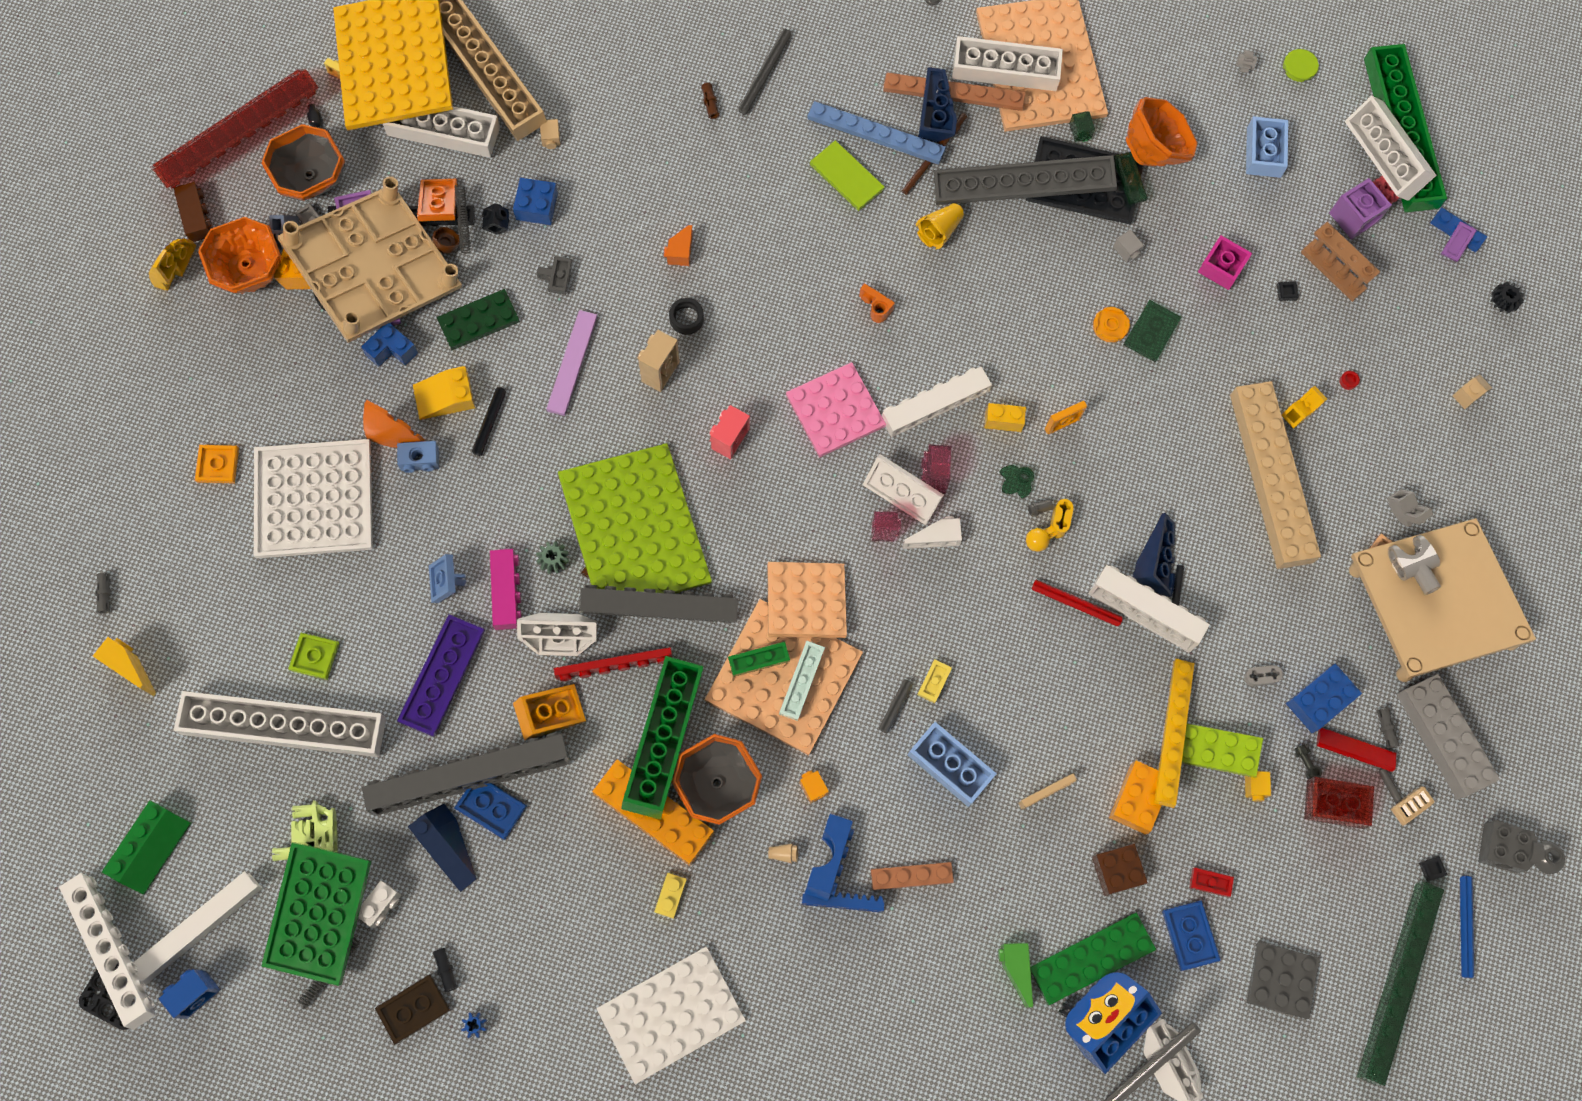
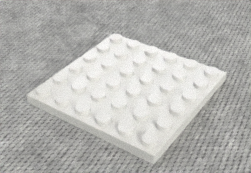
(312, 498)

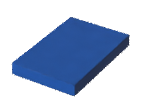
(491, 809)
(1191, 935)

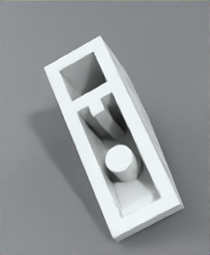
(939, 534)

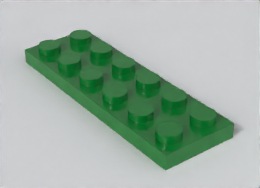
(1092, 958)

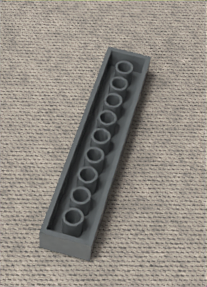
(457, 775)

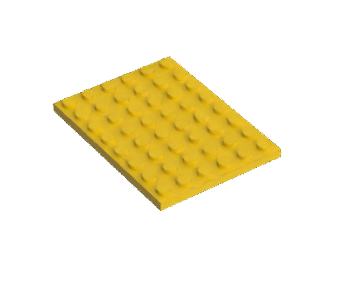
(391, 61)

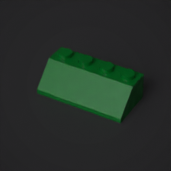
(146, 847)

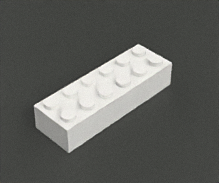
(1007, 63)
(451, 129)
(1390, 148)
(1149, 609)

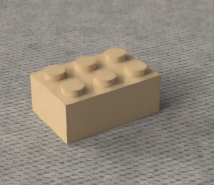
(658, 360)

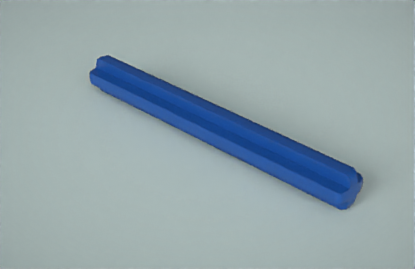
(1467, 927)

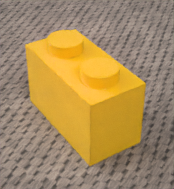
(1004, 417)

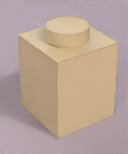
(550, 134)

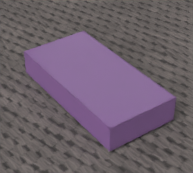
(1458, 241)

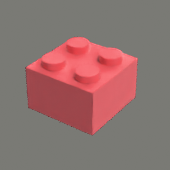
(730, 431)

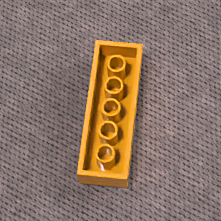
(675, 830)

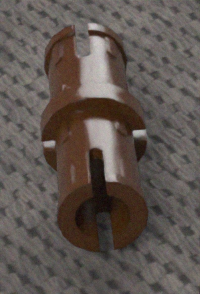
(710, 100)

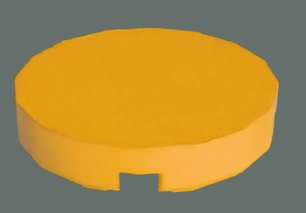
(1111, 324)

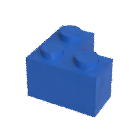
(389, 342)

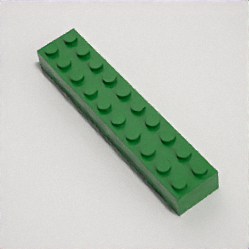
(1395, 85)

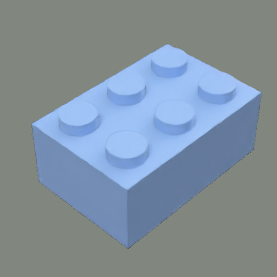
(1267, 147)

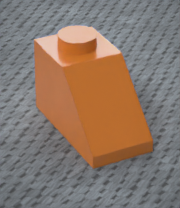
(679, 247)

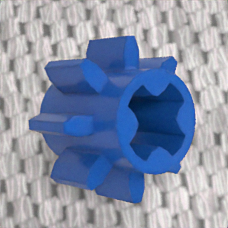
(468, 1027)

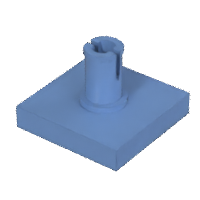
(443, 578)

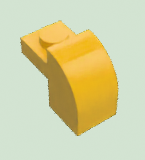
(1304, 407)

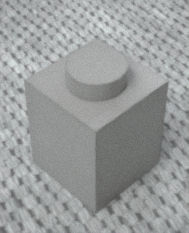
(1128, 246)

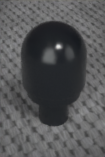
(314, 116)

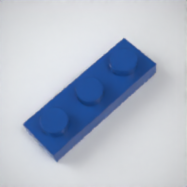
(1448, 222)

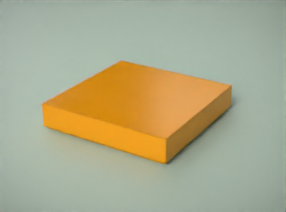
(1065, 417)
(217, 464)

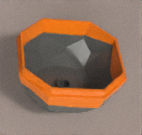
(300, 154)
(714, 760)

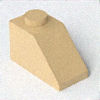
(1472, 391)

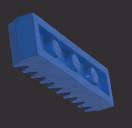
(846, 903)

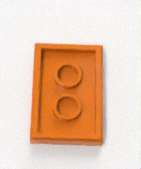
(437, 200)

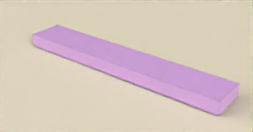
(572, 363)

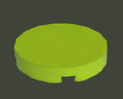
(1300, 65)

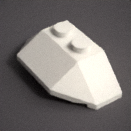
(557, 633)
(1179, 1075)

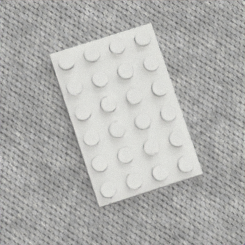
(670, 1015)

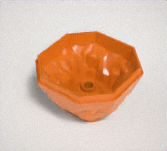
(1159, 134)
(240, 256)

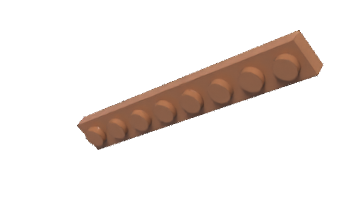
(959, 92)

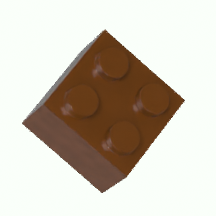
(1119, 870)

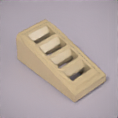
(1421, 798)

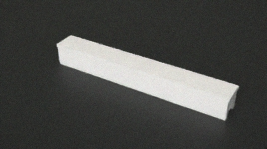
(196, 927)

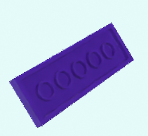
(441, 675)

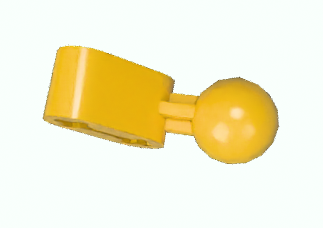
(1039, 539)

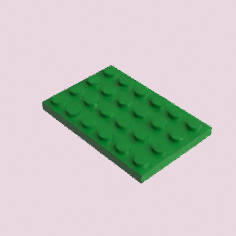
(316, 913)

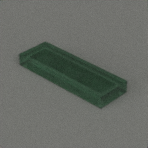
(1130, 178)

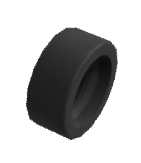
(686, 303)

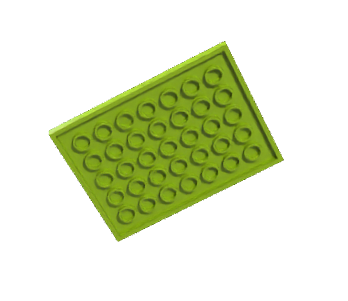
(634, 523)

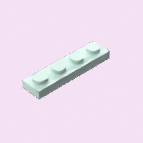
(801, 680)

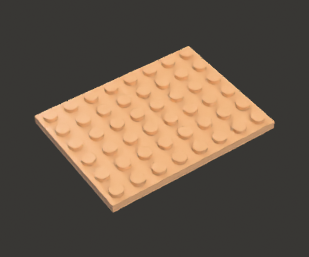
(1054, 26)

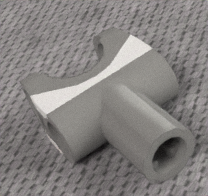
(1417, 565)

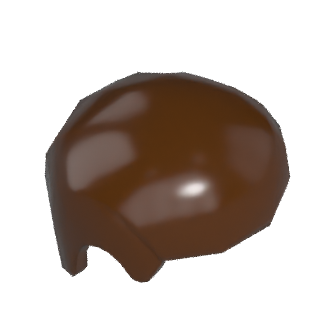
(446, 240)

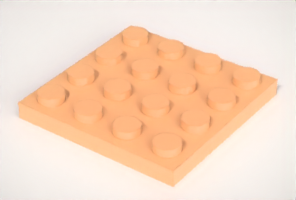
(806, 600)

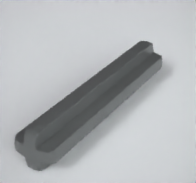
(895, 706)

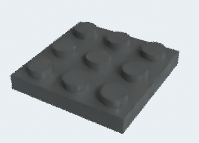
(1282, 980)

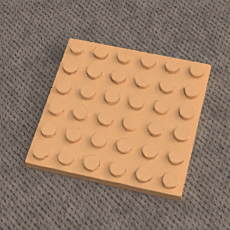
(760, 694)

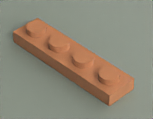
(911, 876)

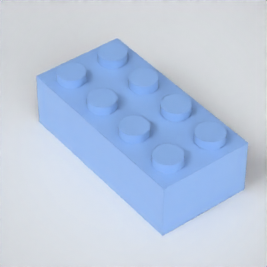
(951, 764)

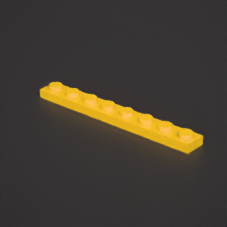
(1174, 733)

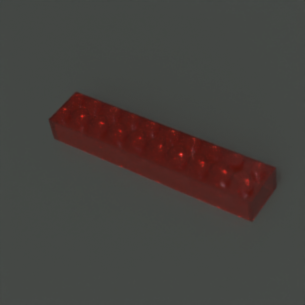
(234, 127)

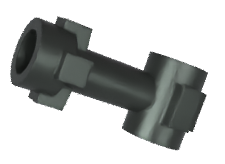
(1312, 771)

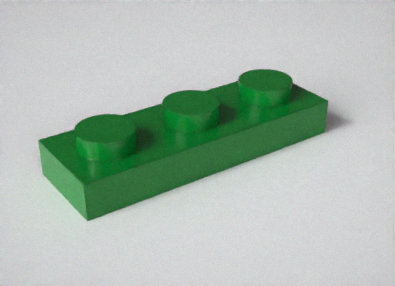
(759, 659)

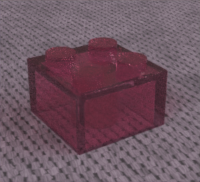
(936, 467)

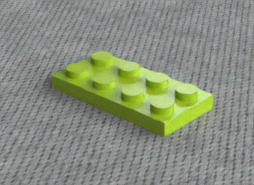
(1222, 750)

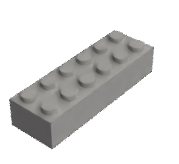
(1448, 737)

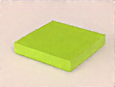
(313, 656)

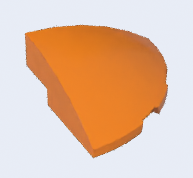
(384, 430)

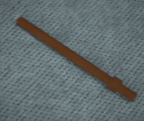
(926, 164)

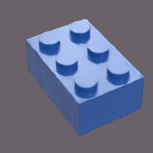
(1323, 698)

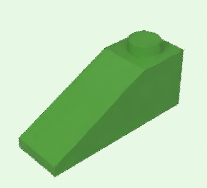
(1017, 967)

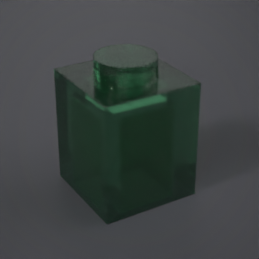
(1082, 126)

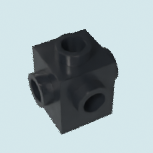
(495, 219)

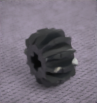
(1507, 297)

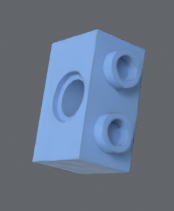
(408, 451)

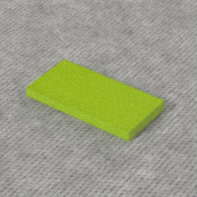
(847, 175)

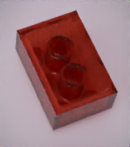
(1339, 802)

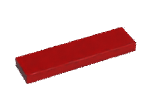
(1356, 749)

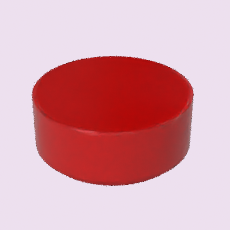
(1349, 380)

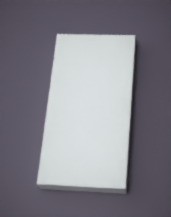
(903, 489)

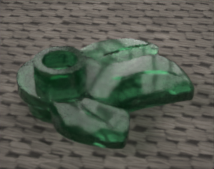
(1014, 482)

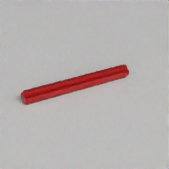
(1077, 603)

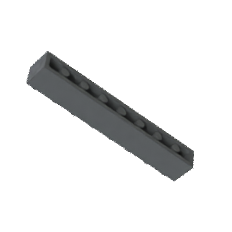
(658, 605)

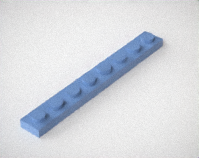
(876, 132)

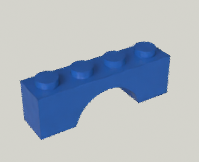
(822, 878)

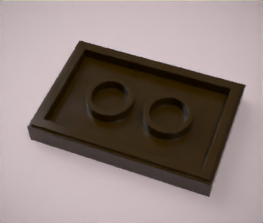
(412, 1009)

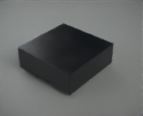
(1287, 291)
(1433, 869)

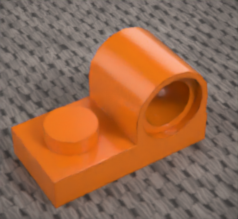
(878, 301)

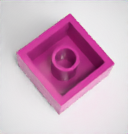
(1224, 262)

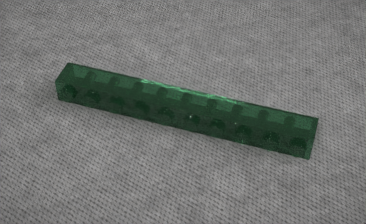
(1400, 984)

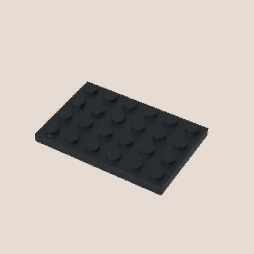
(1104, 205)

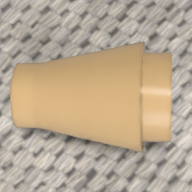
(785, 853)

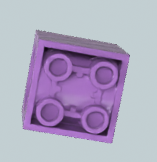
(1360, 208)

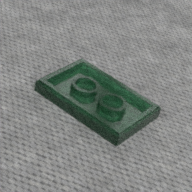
(1152, 331)

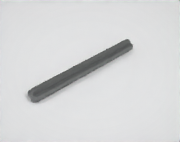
(764, 71)
(1155, 1063)

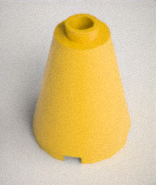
(939, 225)

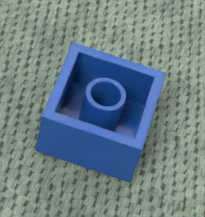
(535, 201)
(189, 993)

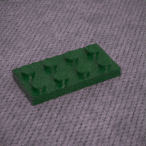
(478, 319)

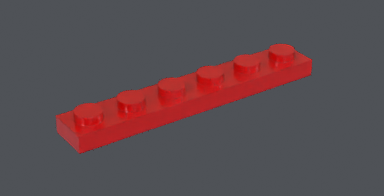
(605, 666)

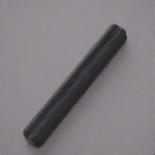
(488, 421)

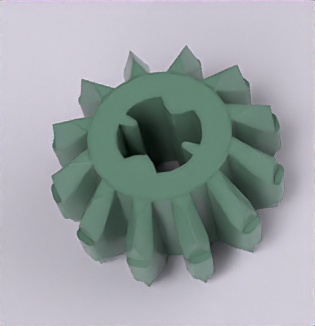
(545, 560)

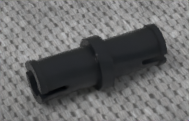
(445, 970)

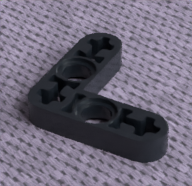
(100, 1002)

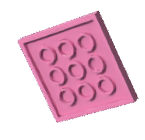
(835, 409)

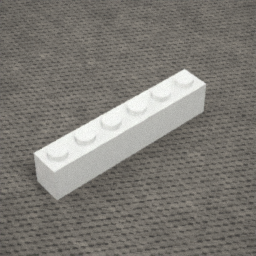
(936, 401)

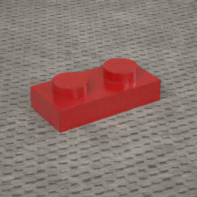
(1211, 882)

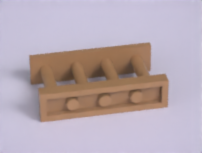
(1333, 269)

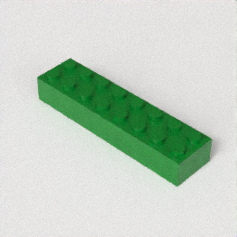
(662, 738)

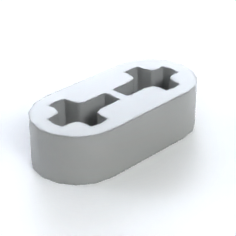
(1263, 680)

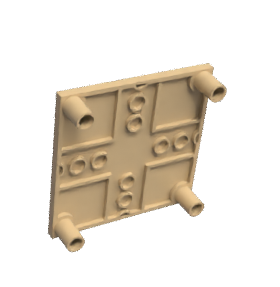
(369, 261)
(1456, 623)

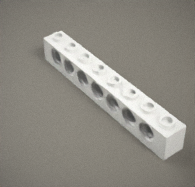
(105, 962)

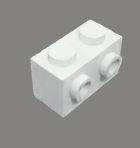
(378, 904)

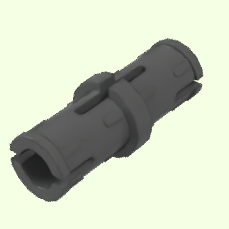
(103, 593)
(1388, 728)

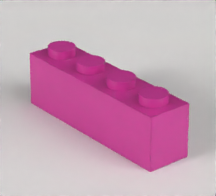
(504, 589)

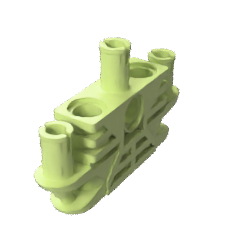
(313, 831)

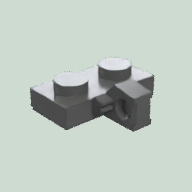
(557, 275)

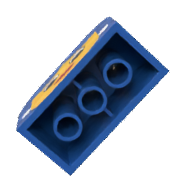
(1111, 1019)

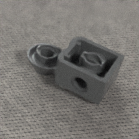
(1518, 849)

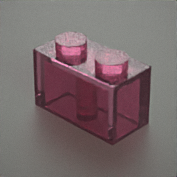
(885, 526)

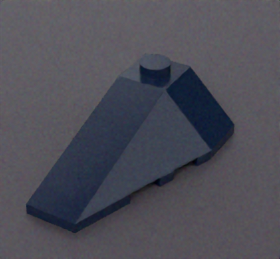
(937, 112)
(1156, 559)
(442, 839)

